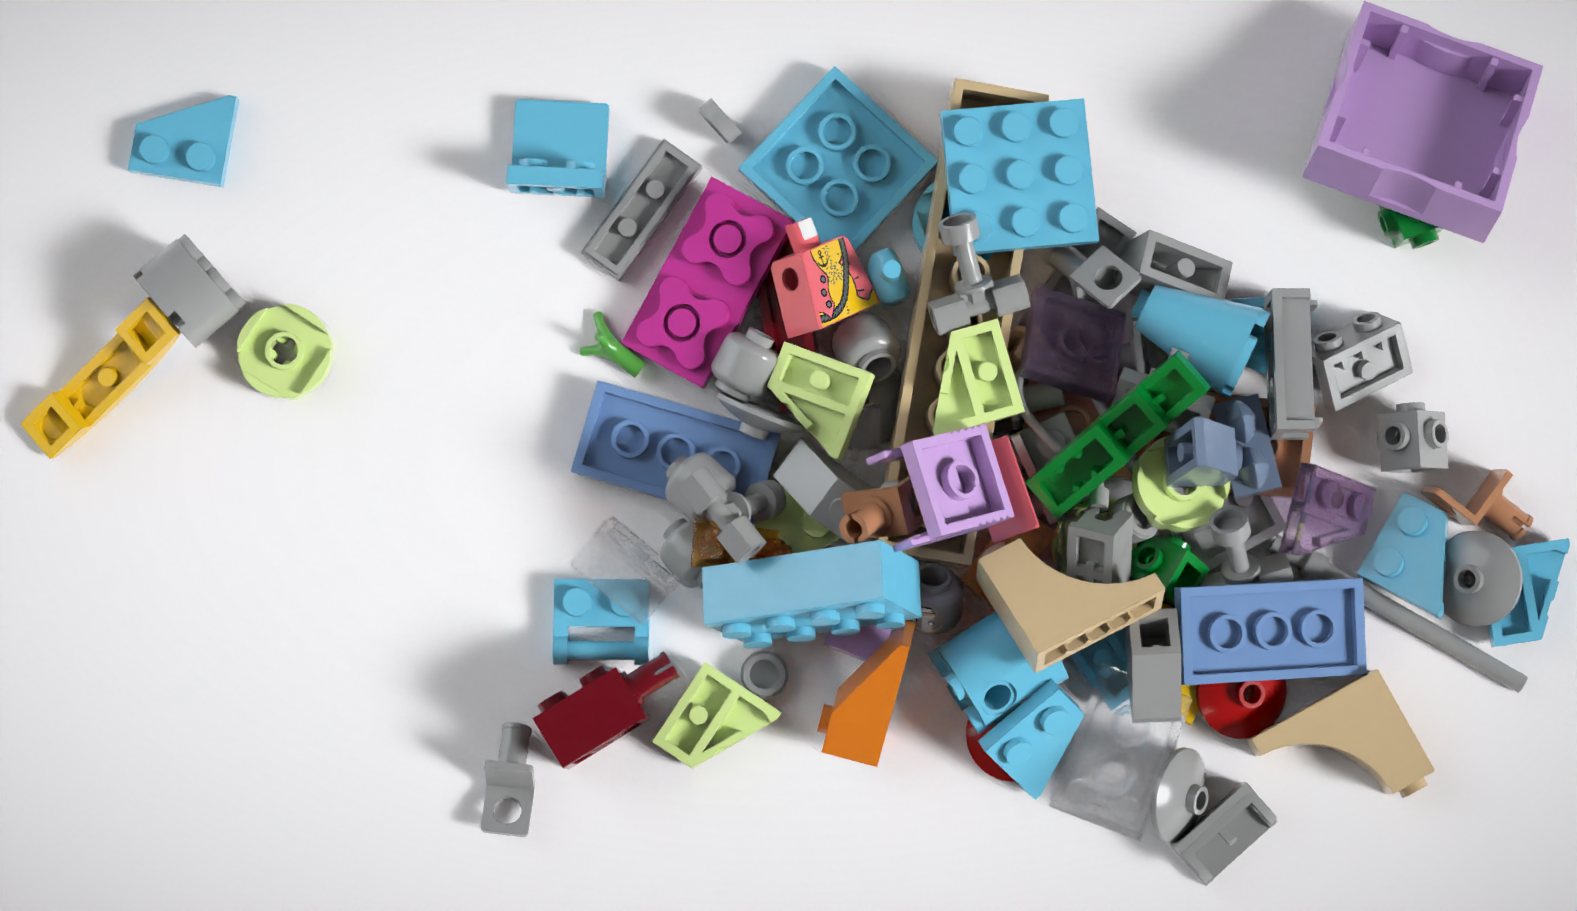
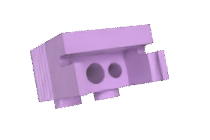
(953, 483)

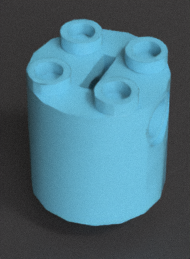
(989, 672)

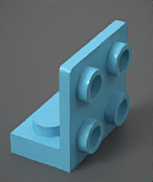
(559, 148)

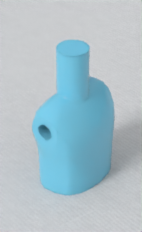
(888, 277)

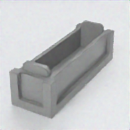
(1290, 364)

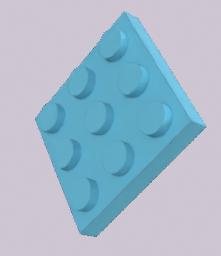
(838, 162)
(1021, 174)

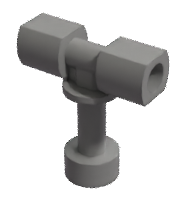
(975, 292)
(733, 511)
(1231, 529)

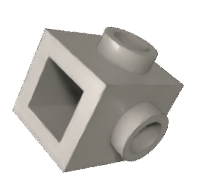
(1412, 439)

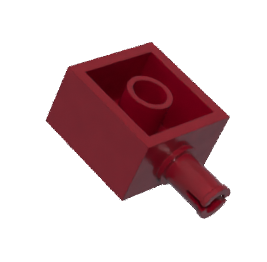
(599, 711)

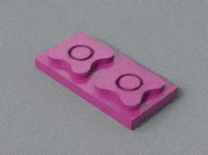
(707, 281)

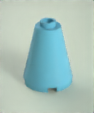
(1211, 329)

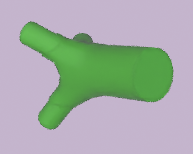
(612, 349)

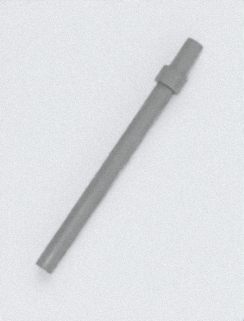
(1316, 566)

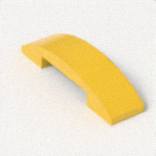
(103, 381)

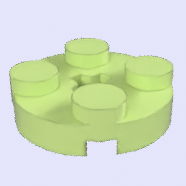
(280, 325)
(1165, 506)

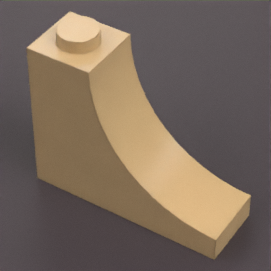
(1056, 613)
(1361, 724)

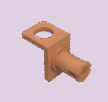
(1486, 503)
(879, 513)

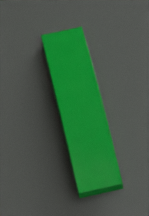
(1118, 434)

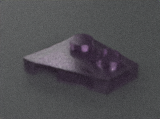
(1325, 510)

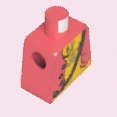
(819, 281)

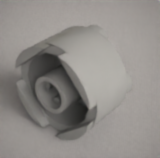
(189, 290)

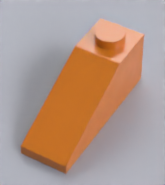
(865, 702)

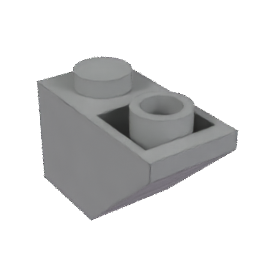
(1154, 667)

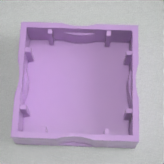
(1423, 122)

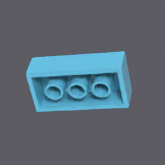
(812, 593)

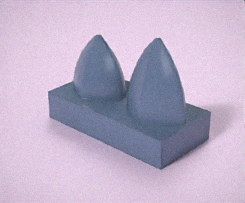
(1259, 466)

